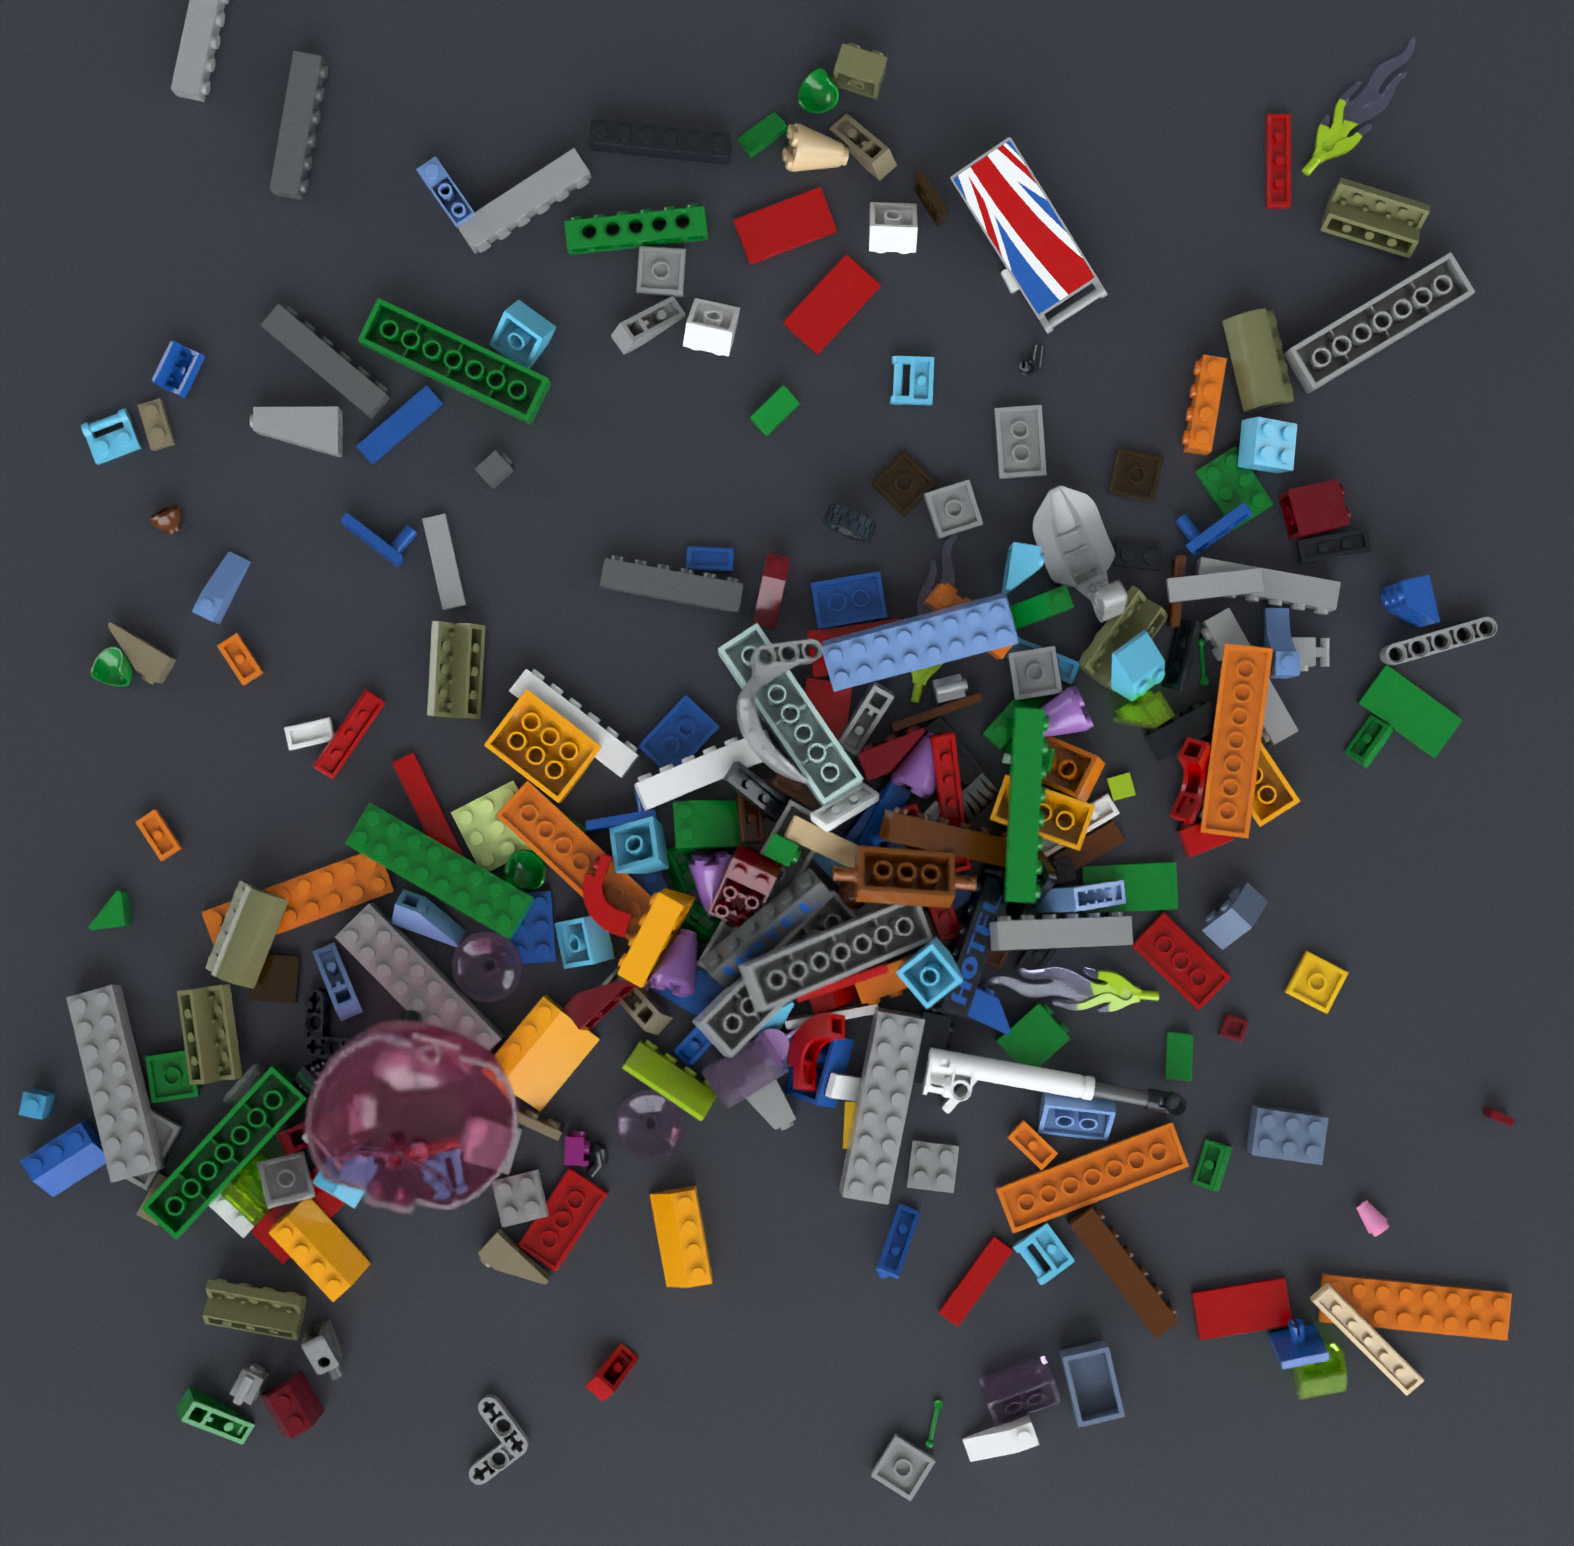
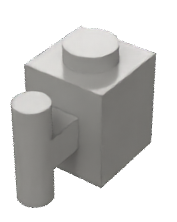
(1309, 651)
(949, 688)
(249, 1384)

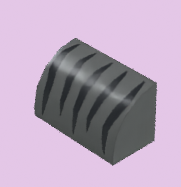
(977, 796)

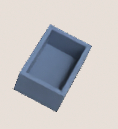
(1287, 1134)
(1091, 1383)

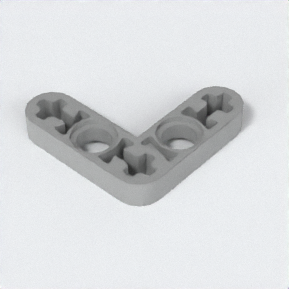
(506, 1445)

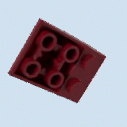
(884, 758)
(745, 886)

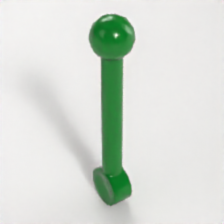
(1204, 681)
(938, 1404)

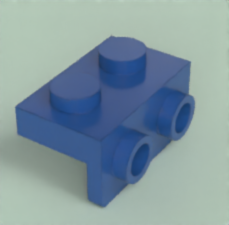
(178, 369)

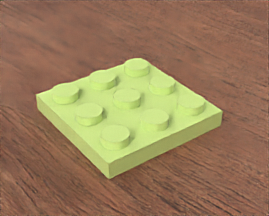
(484, 832)

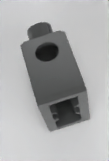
(323, 1349)

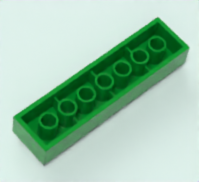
(454, 361)
(1024, 805)
(440, 871)
(225, 1151)

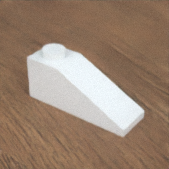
(1001, 1440)

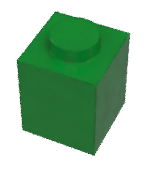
(782, 850)

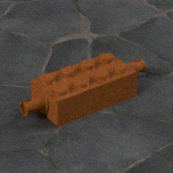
(904, 877)

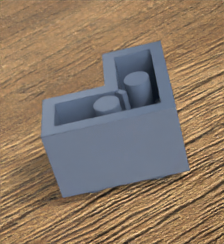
(1235, 915)

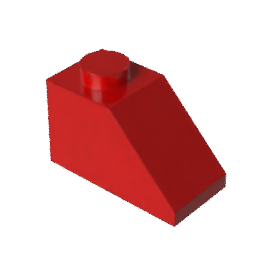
(1196, 842)
(834, 999)
(612, 1372)

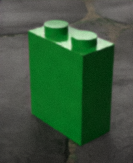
(1034, 1036)

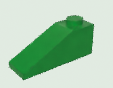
(1041, 607)
(1000, 729)
(213, 1416)

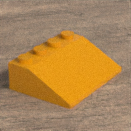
(543, 746)
(544, 1052)

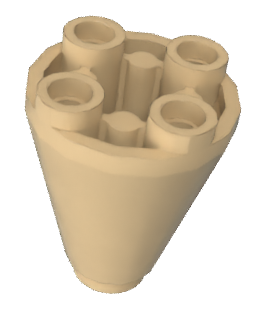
(812, 150)

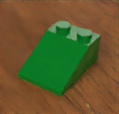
(706, 826)

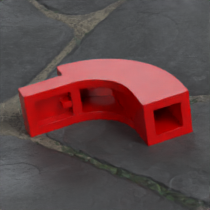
(1195, 761)
(597, 904)
(807, 1045)

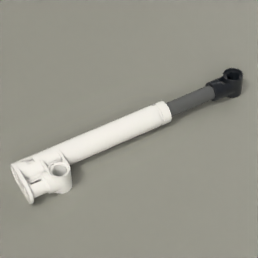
(952, 1068)

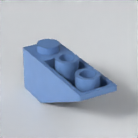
(445, 191)
(425, 918)

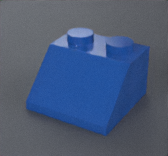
(988, 1009)

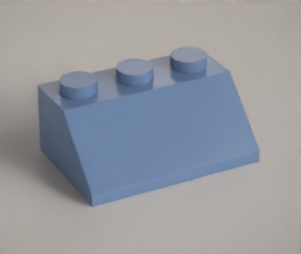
(1076, 1116)

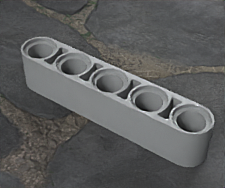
(1448, 637)

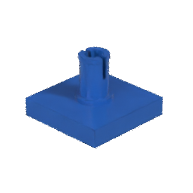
(1298, 1345)

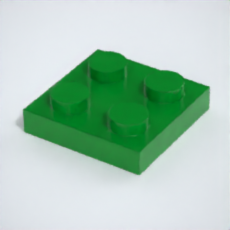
(169, 1077)

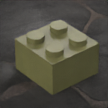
(860, 70)

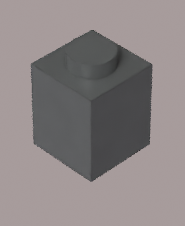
(495, 468)

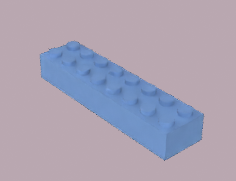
(920, 642)

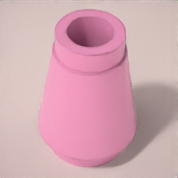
(1372, 1218)

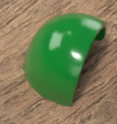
(818, 92)
(112, 667)
(525, 870)

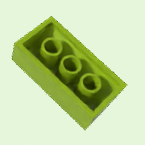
(670, 1079)

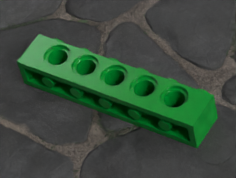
(626, 239)

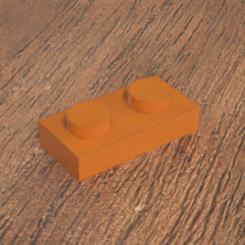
(240, 659)
(158, 835)
(1032, 1144)

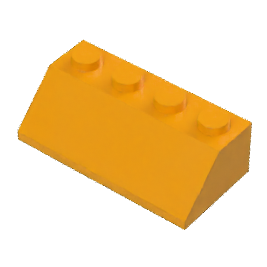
(1272, 791)
(1064, 817)
(656, 932)
(681, 1237)
(319, 1248)

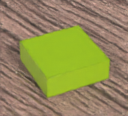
(1121, 786)

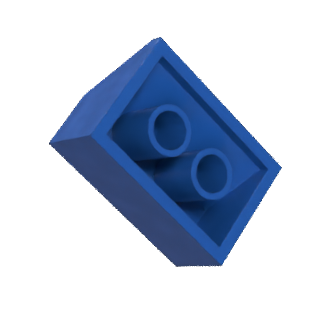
(1411, 601)
(831, 1059)
(66, 1159)

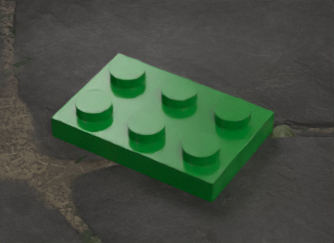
(1233, 485)

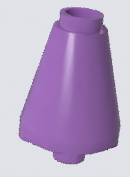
(1067, 713)
(917, 769)
(708, 874)
(678, 965)

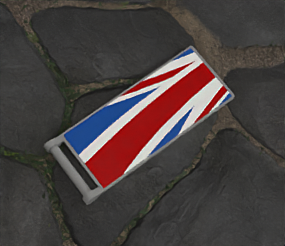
(1027, 232)

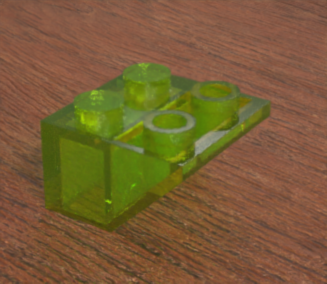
(1147, 713)
(246, 1193)
(1322, 1377)

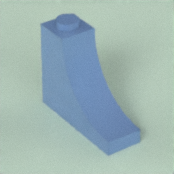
(1278, 637)
(1082, 897)

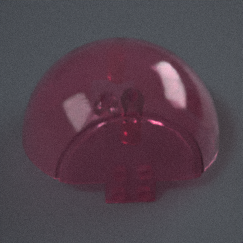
(412, 1117)

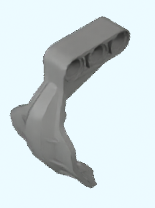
(1078, 549)
(746, 704)

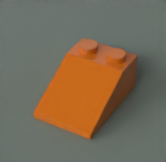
(1072, 770)

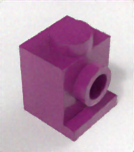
(576, 1148)

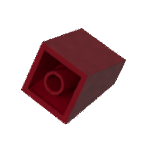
(1314, 509)
(292, 1405)

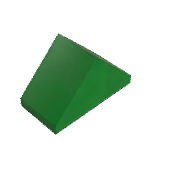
(115, 912)

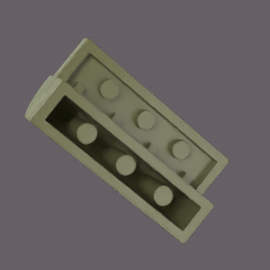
(1374, 217)
(1258, 360)
(1138, 616)
(456, 670)
(246, 935)
(209, 1034)
(254, 1309)

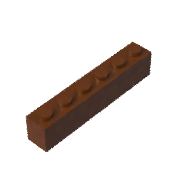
(944, 837)
(1122, 1270)

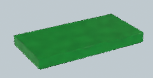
(1409, 711)
(1145, 884)

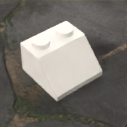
(893, 227)
(711, 327)

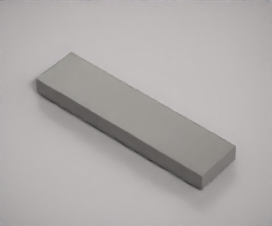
(444, 561)
(1215, 585)

